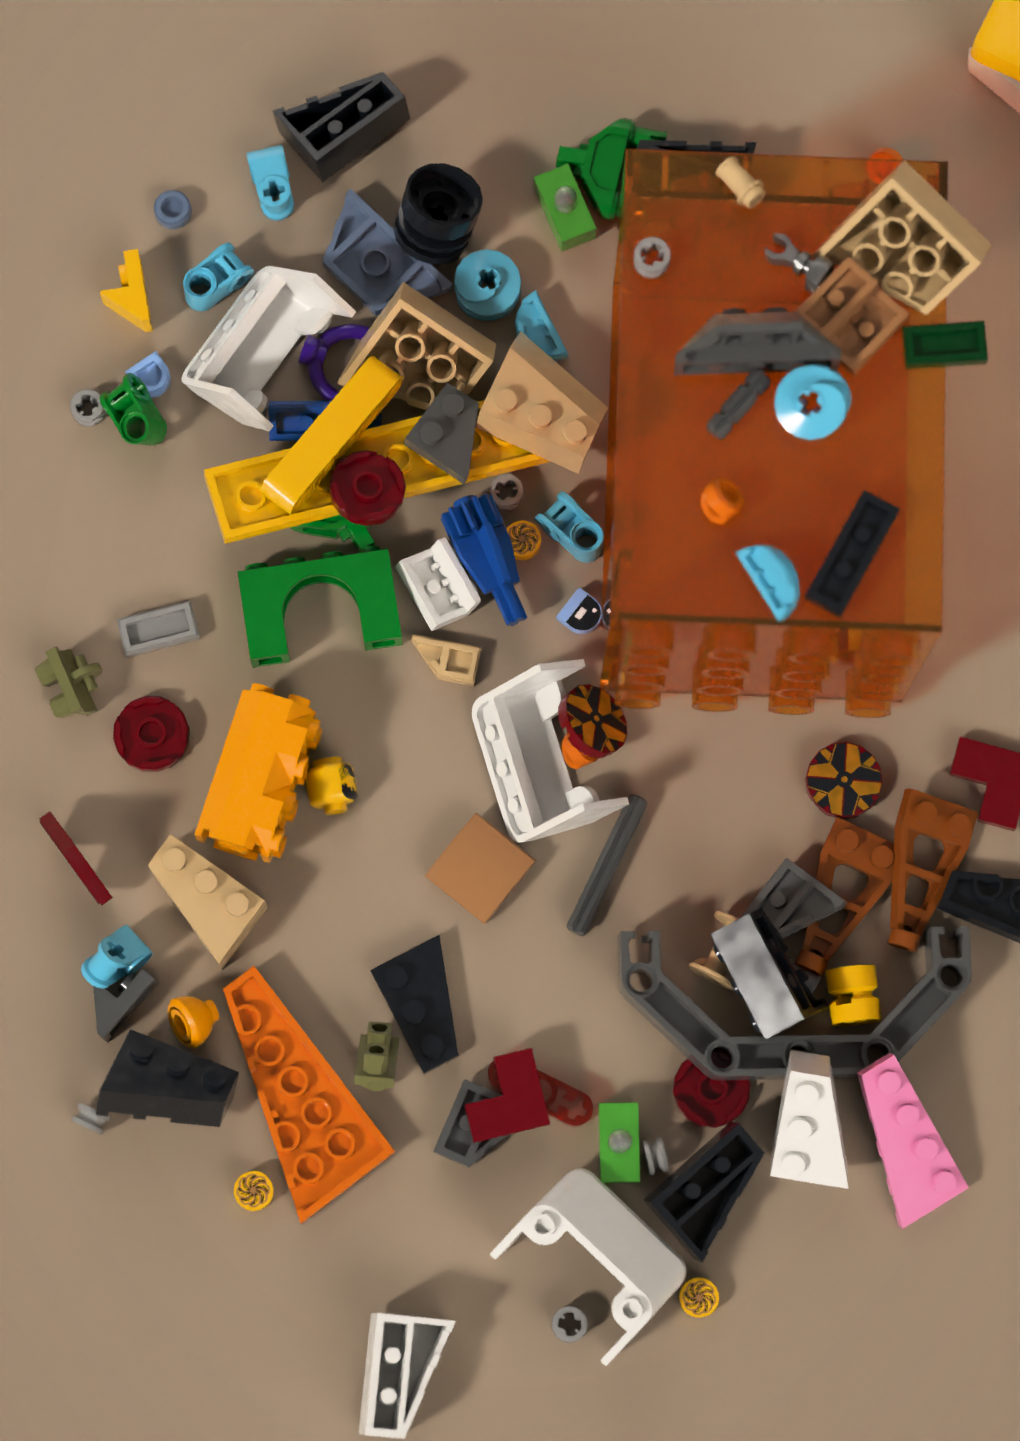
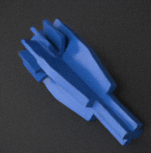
(486, 551)

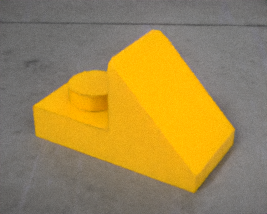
(130, 299)

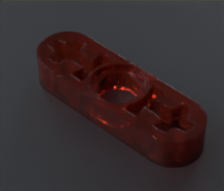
(555, 1084)

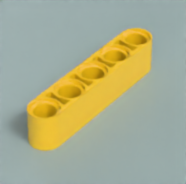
(331, 435)

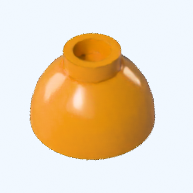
(192, 1019)

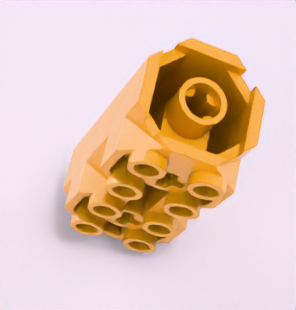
(258, 774)

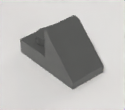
(113, 1011)

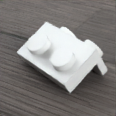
(439, 584)

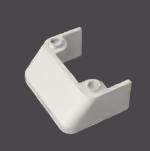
(257, 337)
(527, 758)
(615, 1238)

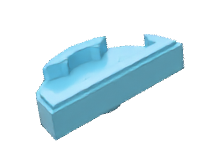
(537, 326)
(773, 577)

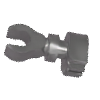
(815, 270)

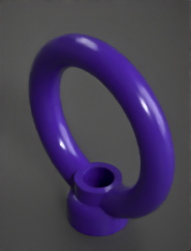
(315, 352)

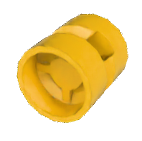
(853, 995)

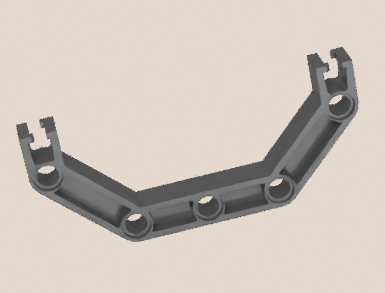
(768, 1058)

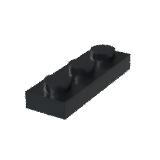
(852, 553)

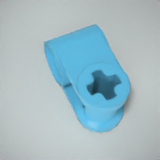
(271, 176)
(221, 273)
(566, 523)
(116, 958)

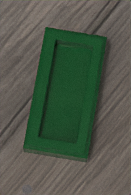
(944, 345)

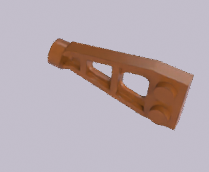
(937, 820)
(864, 853)

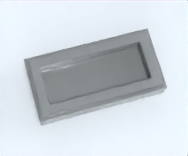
(158, 629)

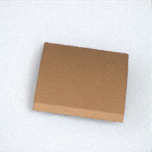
(853, 314)
(480, 868)

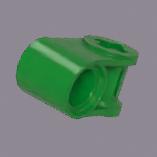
(130, 407)

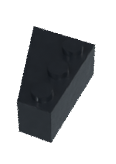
(343, 124)
(166, 1083)

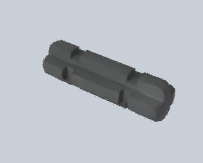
(738, 404)

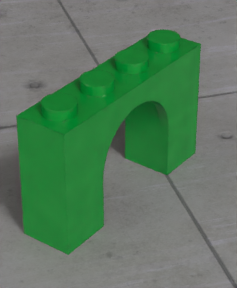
(270, 589)

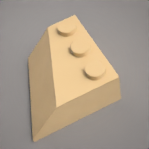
(908, 241)
(424, 348)
(541, 407)

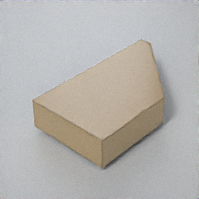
(449, 659)

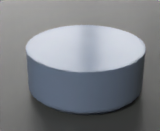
(172, 209)

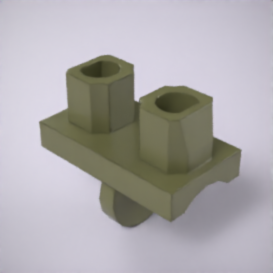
(75, 680)
(377, 1057)

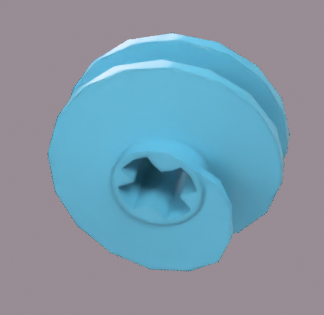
(490, 267)
(833, 398)

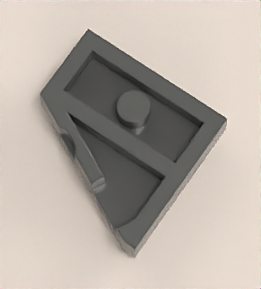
(447, 432)
(795, 899)
(456, 1139)

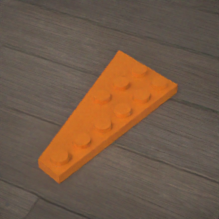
(311, 1115)

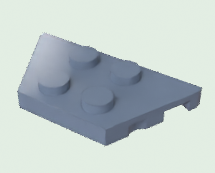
(371, 260)

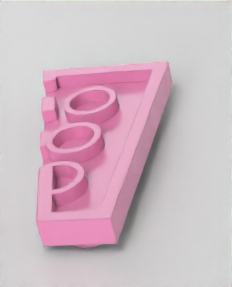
(913, 1154)

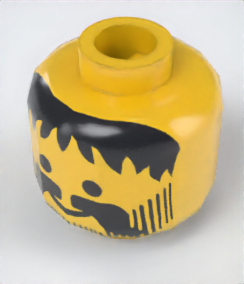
(331, 785)

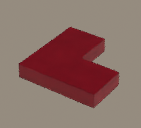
(1000, 773)
(75, 858)
(519, 1106)

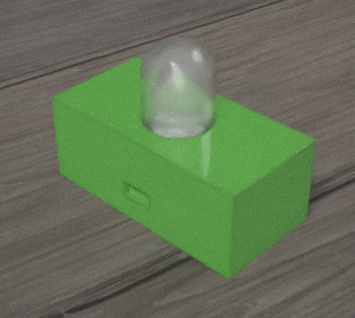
(564, 207)
(619, 1143)

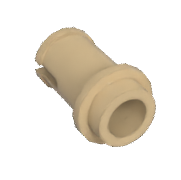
(741, 183)

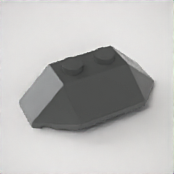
(751, 341)

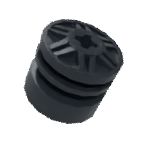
(437, 213)

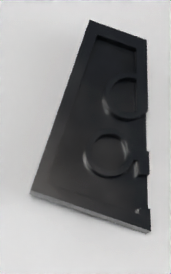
(984, 901)
(420, 1002)

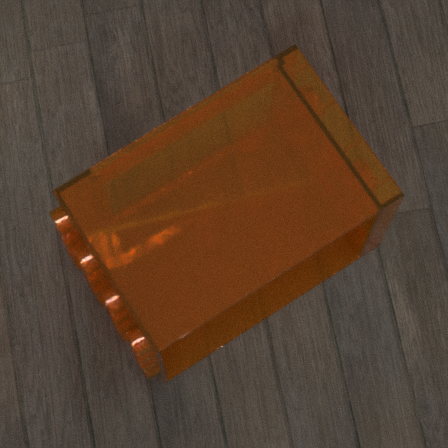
(672, 587)

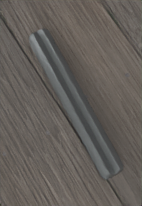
(606, 865)

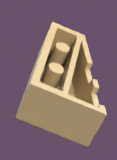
(207, 897)

